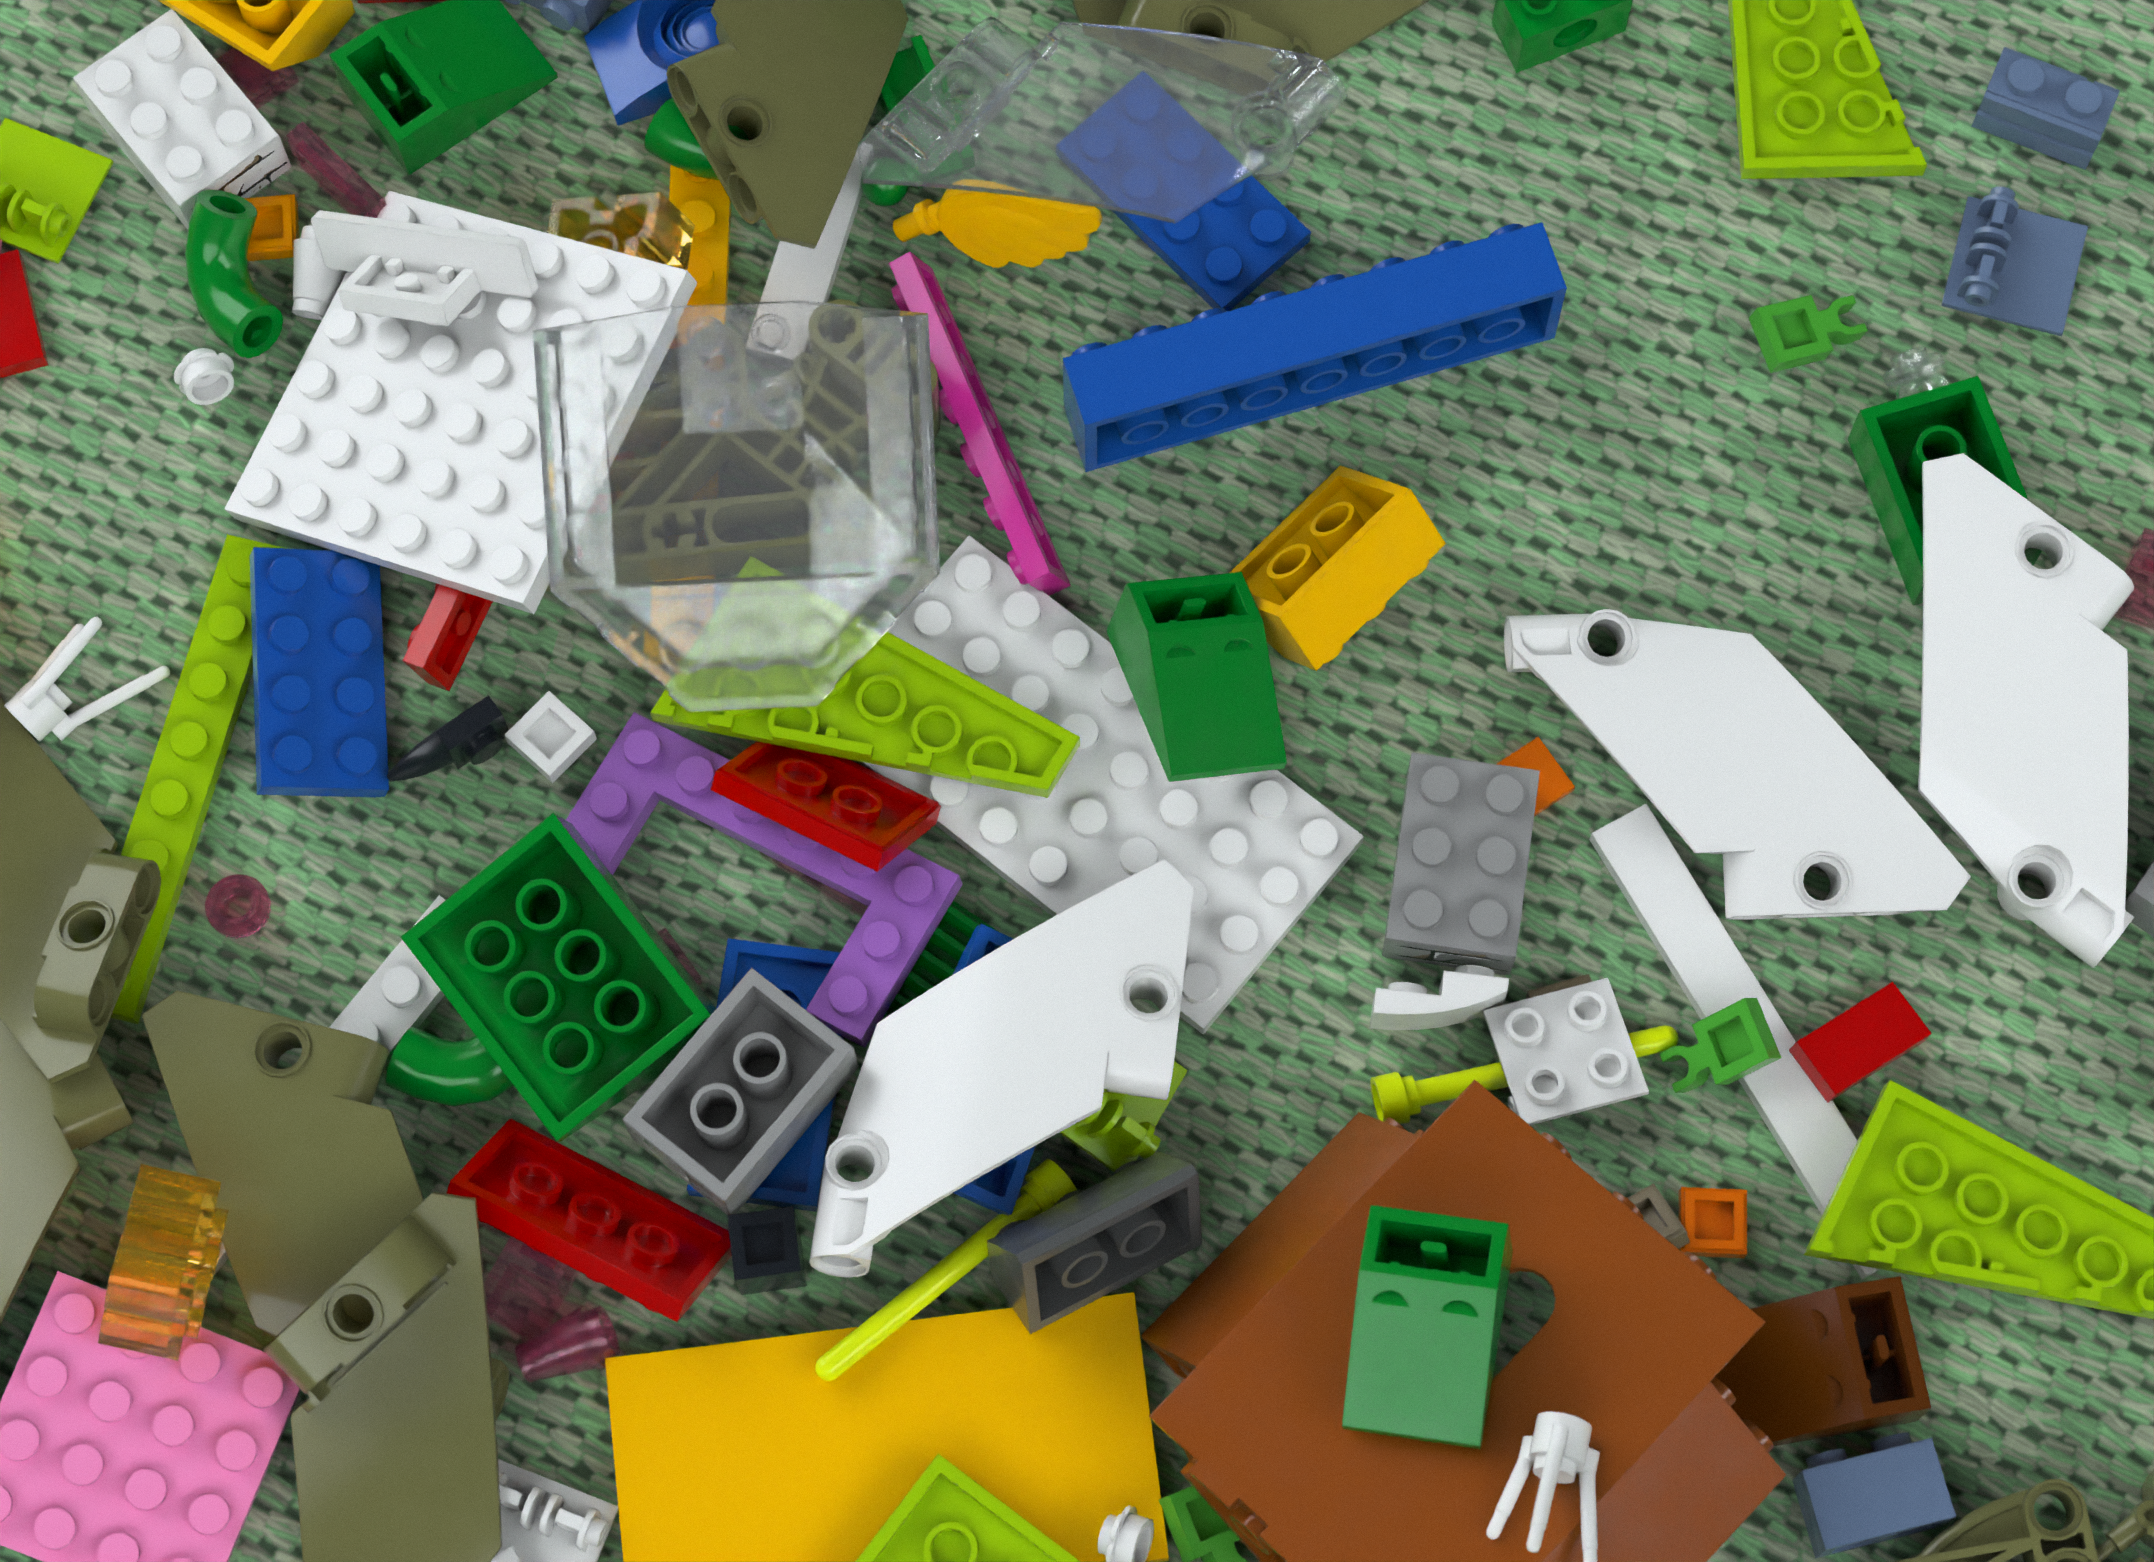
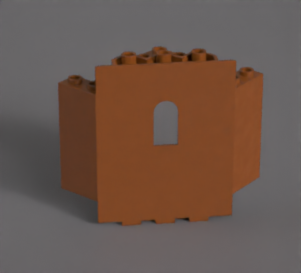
(1625, 1350)

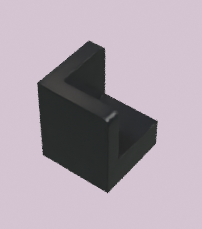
(766, 1250)

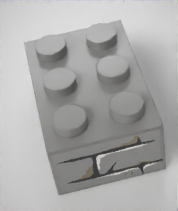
(1461, 863)
(741, 1092)

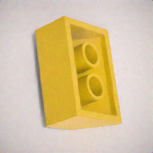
(270, 30)
(1337, 563)

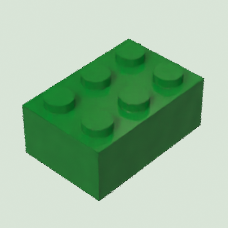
(1900, 435)

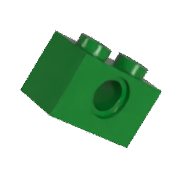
(1551, 28)

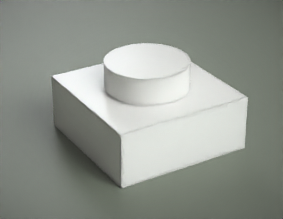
(550, 737)

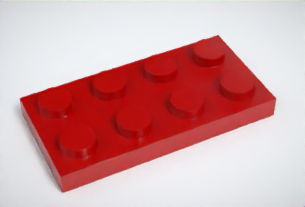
(593, 1219)

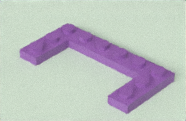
(902, 898)

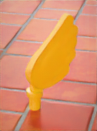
(1002, 226)

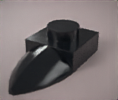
(467, 738)

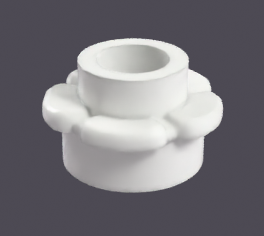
(205, 376)
(1126, 1537)

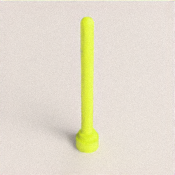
(1403, 1096)
(1043, 1189)

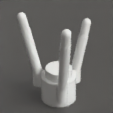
(42, 704)
(1558, 1453)

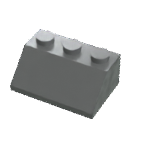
(1097, 1239)

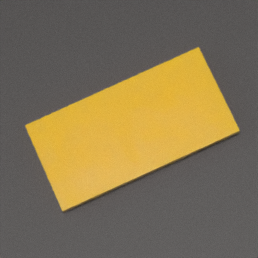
(768, 1463)

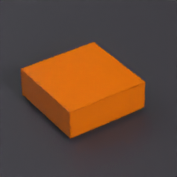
(1553, 781)
(1714, 1221)

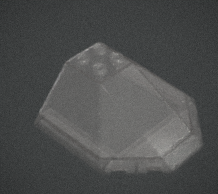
(740, 489)

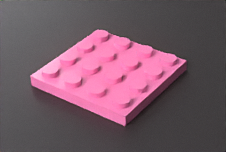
(130, 1448)

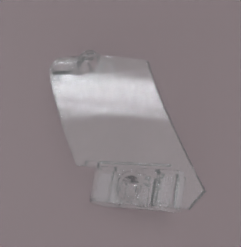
(1103, 117)

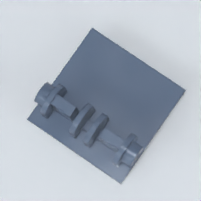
(2014, 263)

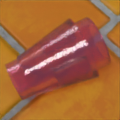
(569, 1345)

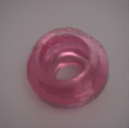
(227, 891)

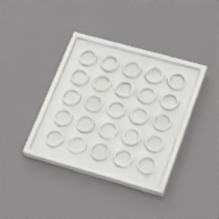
(428, 436)

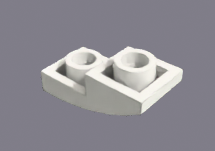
(1460, 999)

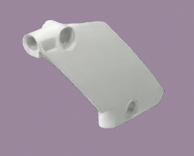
(2025, 703)
(1742, 765)
(1007, 1059)

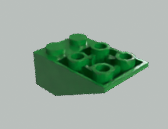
(439, 75)
(1200, 674)
(1426, 1325)

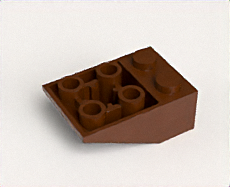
(1830, 1364)

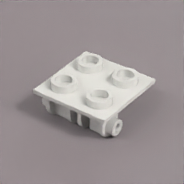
(1565, 1052)
(551, 1519)

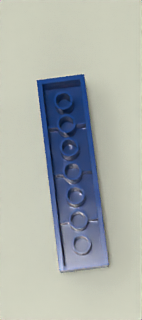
(1312, 345)

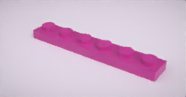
(986, 446)

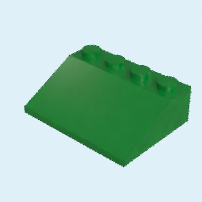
(560, 977)

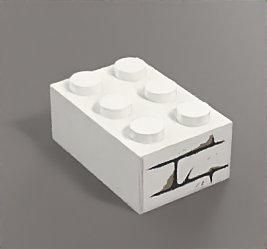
(181, 117)

